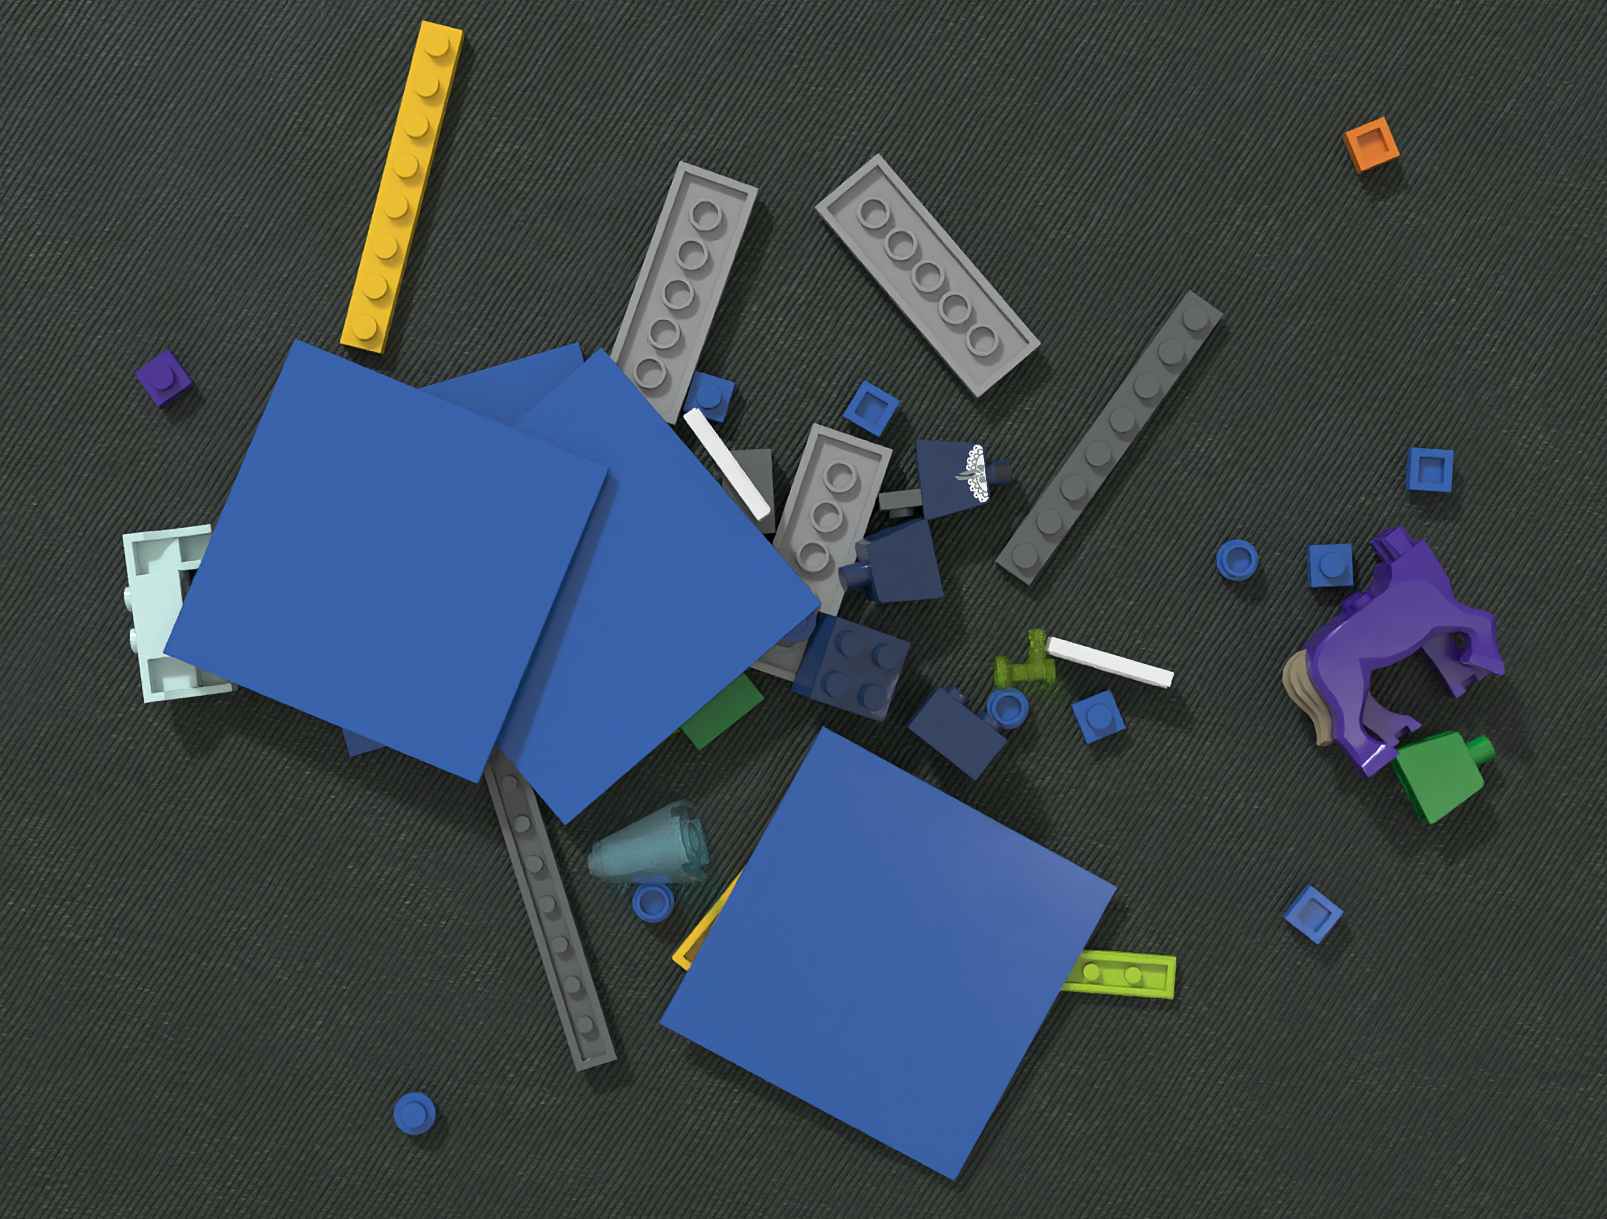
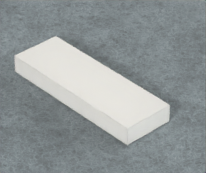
(727, 464)
(1108, 662)

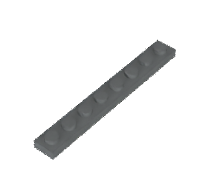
(1108, 437)
(550, 913)

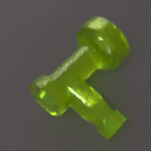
(1037, 669)

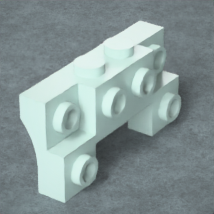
(157, 588)

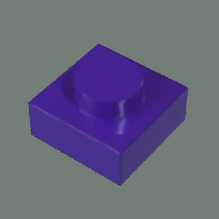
(164, 378)

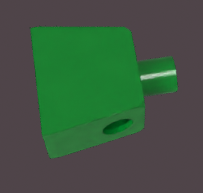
(1440, 772)

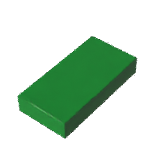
(722, 711)

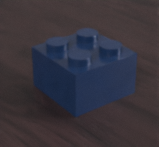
(850, 666)
(956, 731)

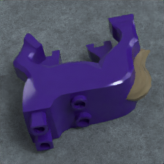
(1401, 613)

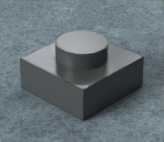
(900, 503)

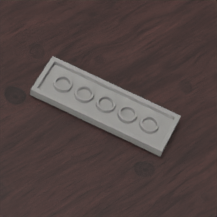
(927, 276)
(682, 285)
(823, 522)

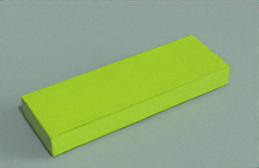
(1123, 974)

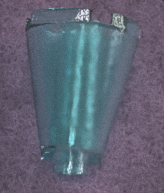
(653, 850)

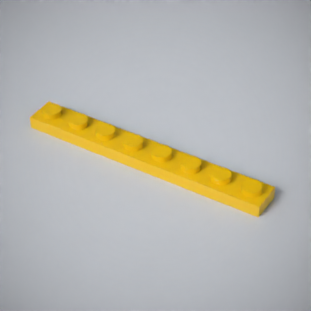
(402, 187)

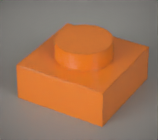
(1370, 145)

